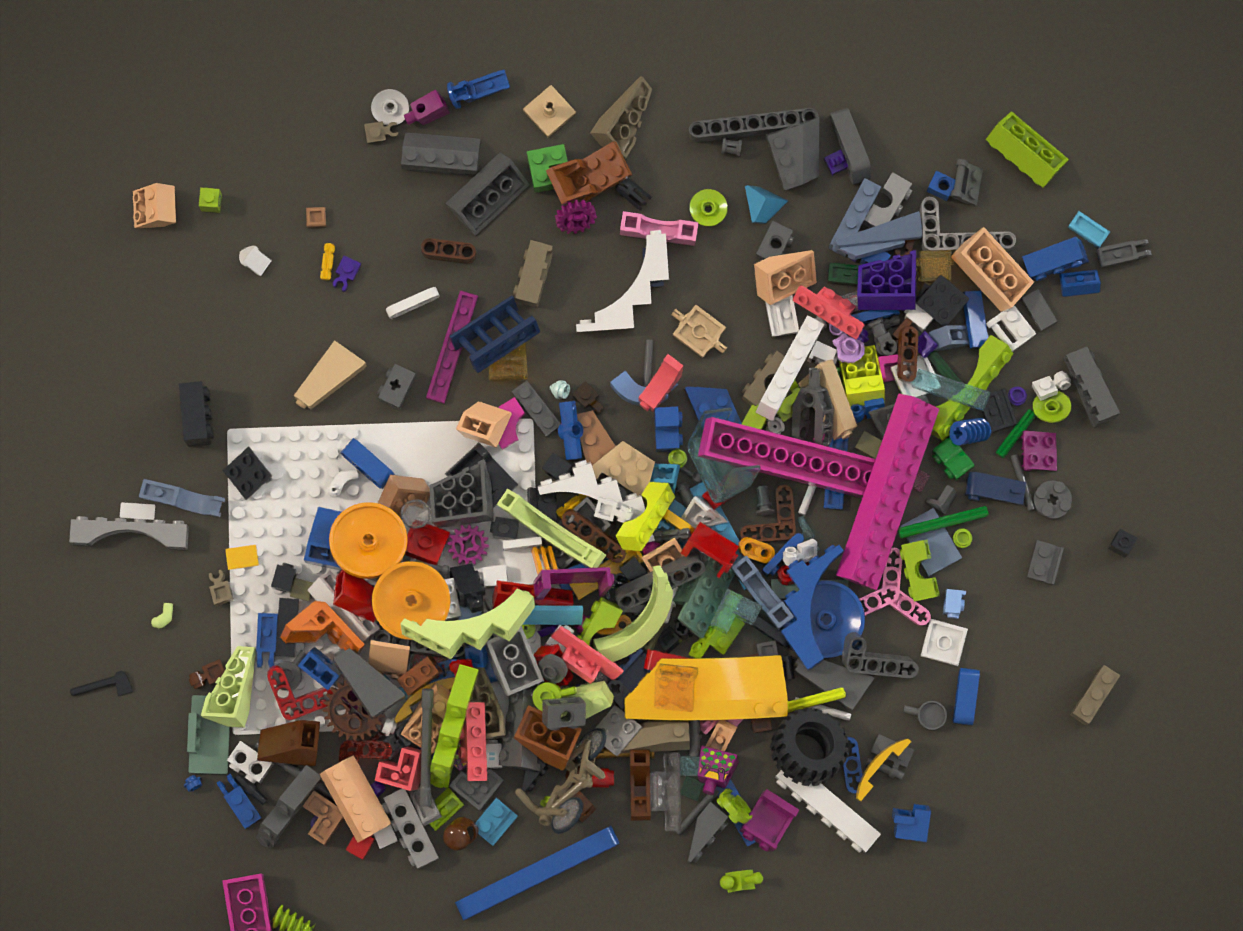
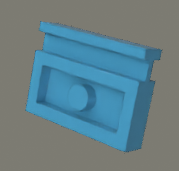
(495, 821)

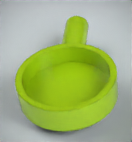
(550, 691)

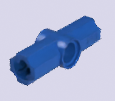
(570, 430)

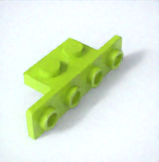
(716, 639)

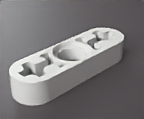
(412, 302)

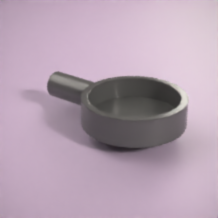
(552, 668)
(292, 671)
(930, 714)

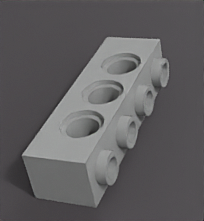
(399, 799)

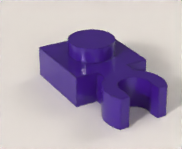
(347, 270)

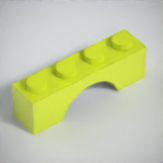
(637, 532)

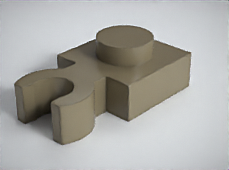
(377, 131)
(220, 591)

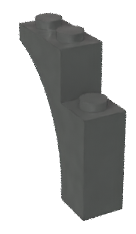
(287, 807)

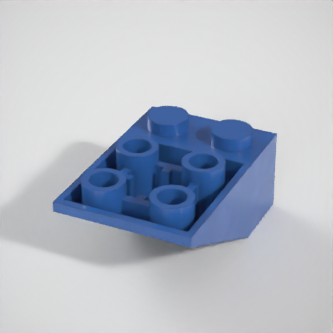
(318, 545)

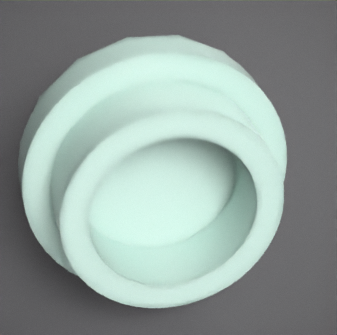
(560, 389)

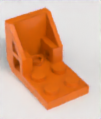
(315, 623)

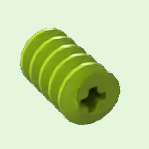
(289, 922)

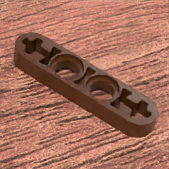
(596, 533)

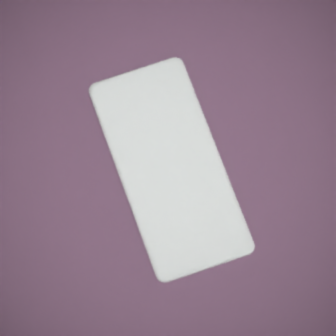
(137, 511)

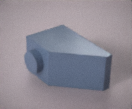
(950, 337)

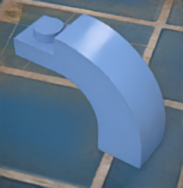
(628, 389)

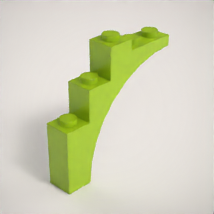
(452, 726)

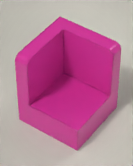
(886, 363)

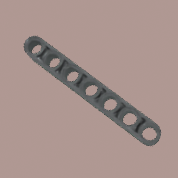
(743, 121)

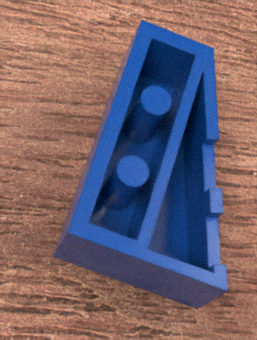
(1055, 259)

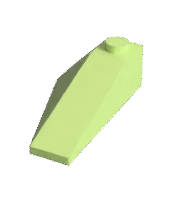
(232, 694)

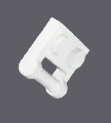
(1015, 325)

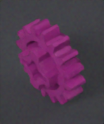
(575, 216)
(457, 539)

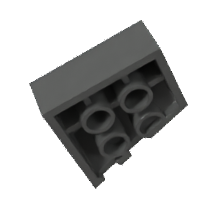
(796, 153)
(462, 498)

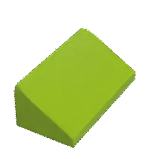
(447, 805)

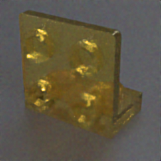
(674, 687)

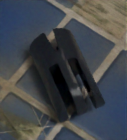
(625, 193)

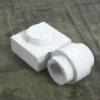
(1047, 388)
(608, 508)
(805, 552)

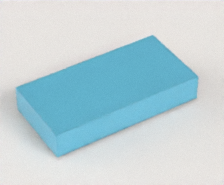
(1088, 229)

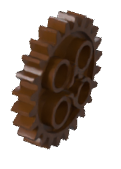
(342, 722)

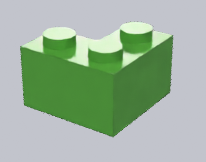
(541, 160)

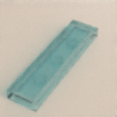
(951, 389)

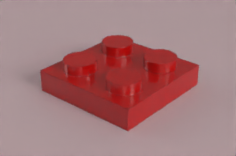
(426, 543)

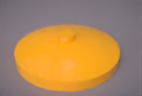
(367, 540)
(412, 593)

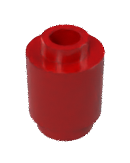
(606, 782)

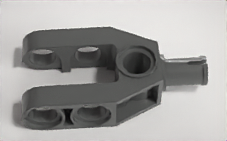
(818, 397)

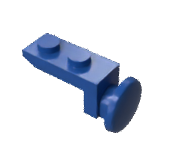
(477, 88)

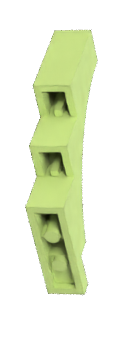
(448, 636)

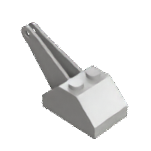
(512, 660)

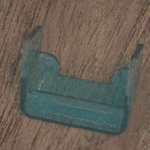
(719, 478)

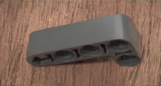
(851, 145)
(880, 660)

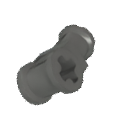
(882, 337)

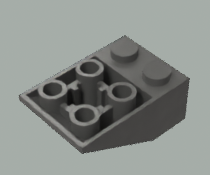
(706, 826)

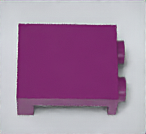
(769, 820)

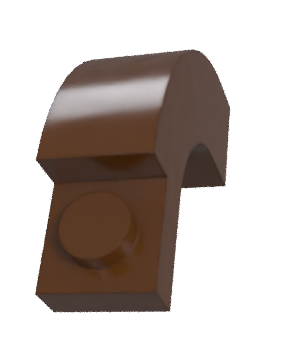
(640, 785)

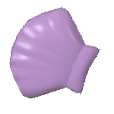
(848, 349)

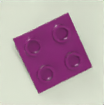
(1039, 451)

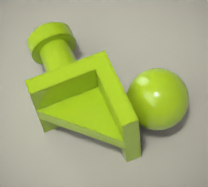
(740, 880)

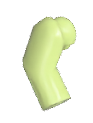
(165, 618)

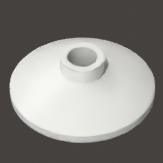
(383, 113)

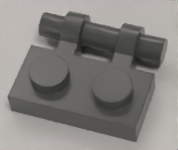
(903, 759)

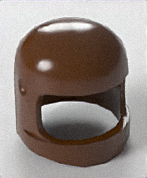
(456, 833)

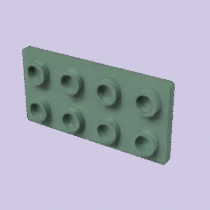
(702, 597)
(206, 742)

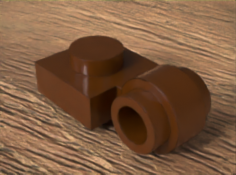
(211, 673)

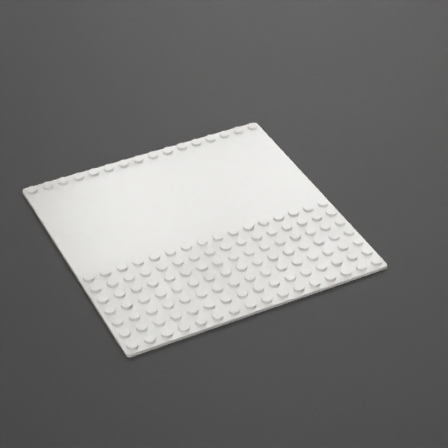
(283, 514)

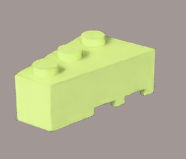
(596, 696)

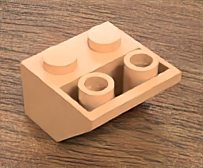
(154, 206)
(484, 423)

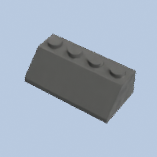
(440, 154)
(487, 193)

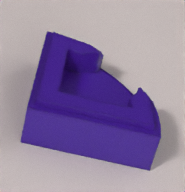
(547, 629)

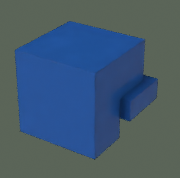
(912, 824)

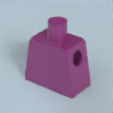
(434, 107)

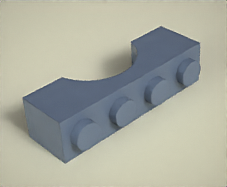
(857, 211)
(762, 593)

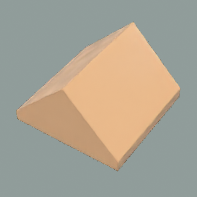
(663, 555)

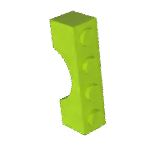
(604, 615)

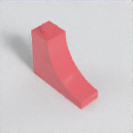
(661, 384)

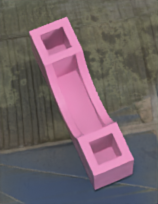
(676, 231)

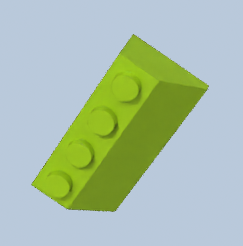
(1026, 149)

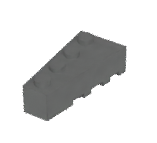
(1091, 387)

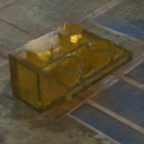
(511, 366)

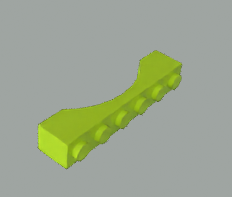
(992, 358)

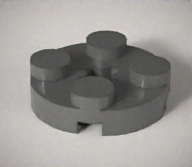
(1062, 504)

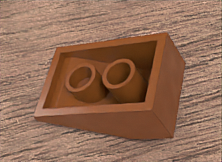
(549, 745)

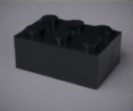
(196, 413)

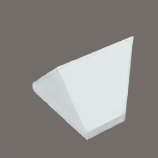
(702, 512)

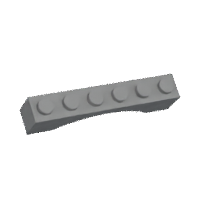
(88, 532)

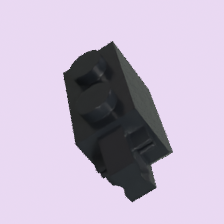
(468, 587)

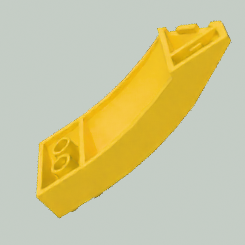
(721, 690)

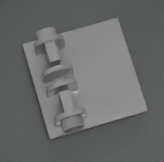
(618, 730)

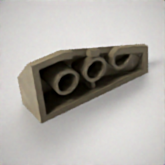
(661, 736)

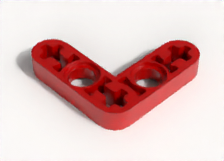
(290, 700)

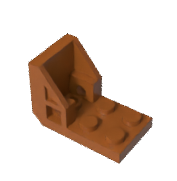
(589, 176)

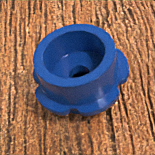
(192, 783)

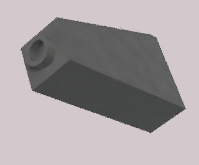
(831, 676)
(367, 684)

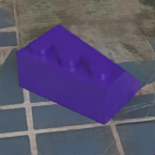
(888, 284)

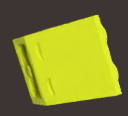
(863, 378)

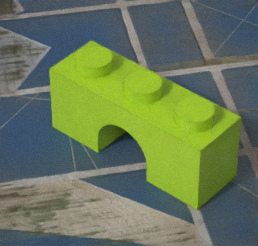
(921, 587)

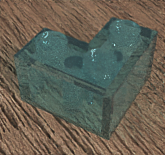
(734, 606)

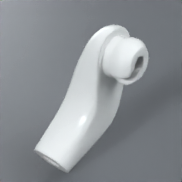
(340, 479)

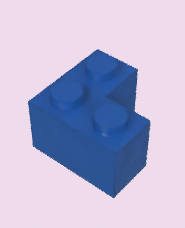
(667, 429)

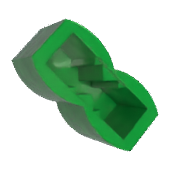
(953, 459)

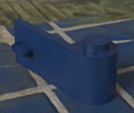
(994, 487)

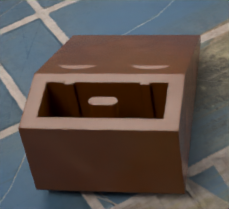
(290, 743)

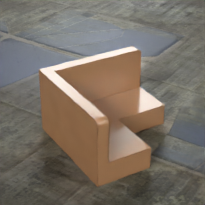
(402, 489)
(328, 820)

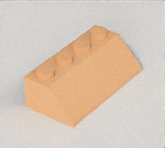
(992, 269)
(355, 798)

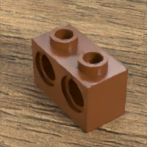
(420, 675)

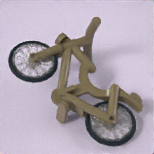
(566, 810)

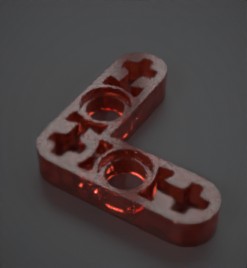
(358, 754)

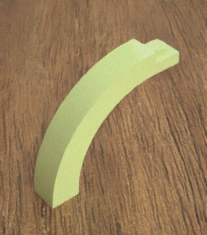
(550, 530)
(644, 626)

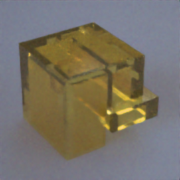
(933, 264)

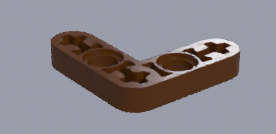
(781, 521)

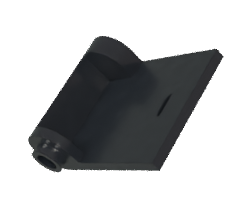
(499, 477)

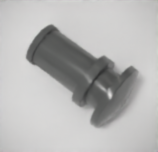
(764, 504)

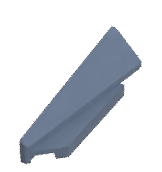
(881, 237)

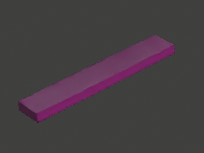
(449, 356)

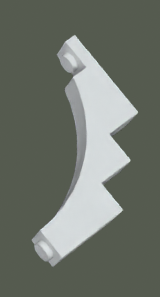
(620, 313)

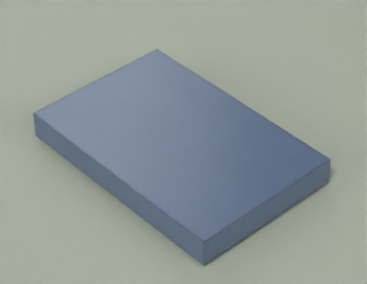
(940, 544)

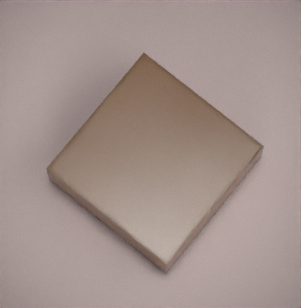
(316, 217)

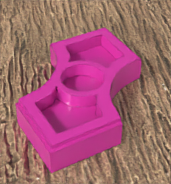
(509, 435)

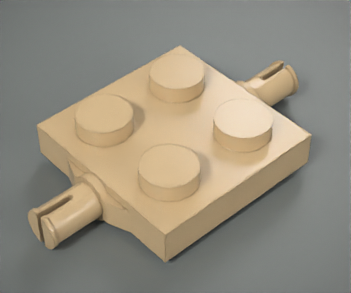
(699, 331)

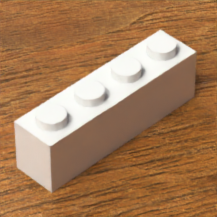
(323, 591)

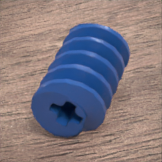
(969, 431)

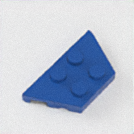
(711, 399)

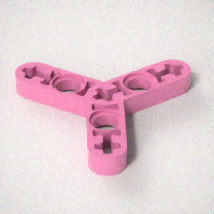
(899, 595)

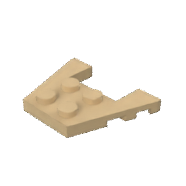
(628, 467)

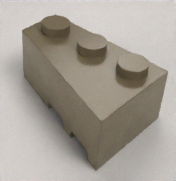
(533, 273)

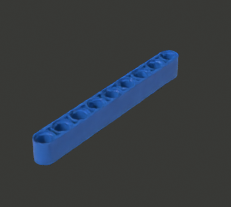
(537, 873)

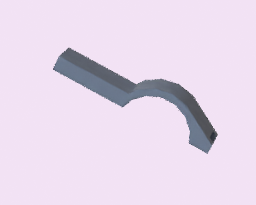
(181, 498)

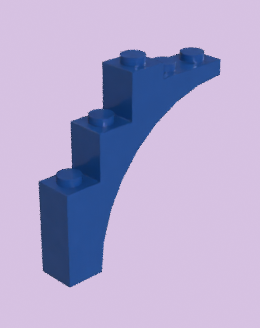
(806, 578)

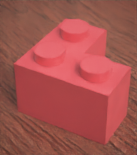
(405, 773)

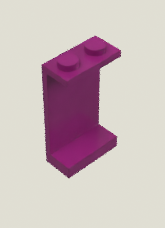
(545, 578)

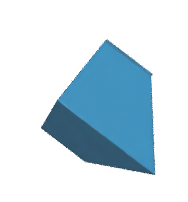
(763, 204)
(666, 474)

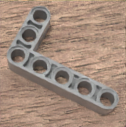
(958, 238)

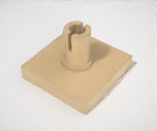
(549, 111)

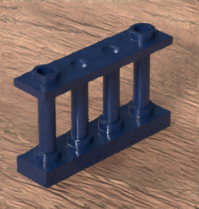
(502, 345)

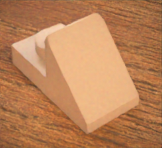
(721, 735)

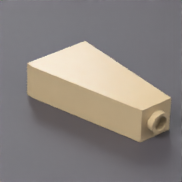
(329, 374)
(843, 417)

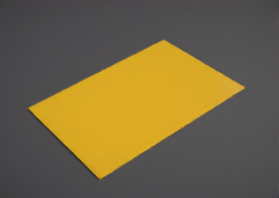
(241, 557)

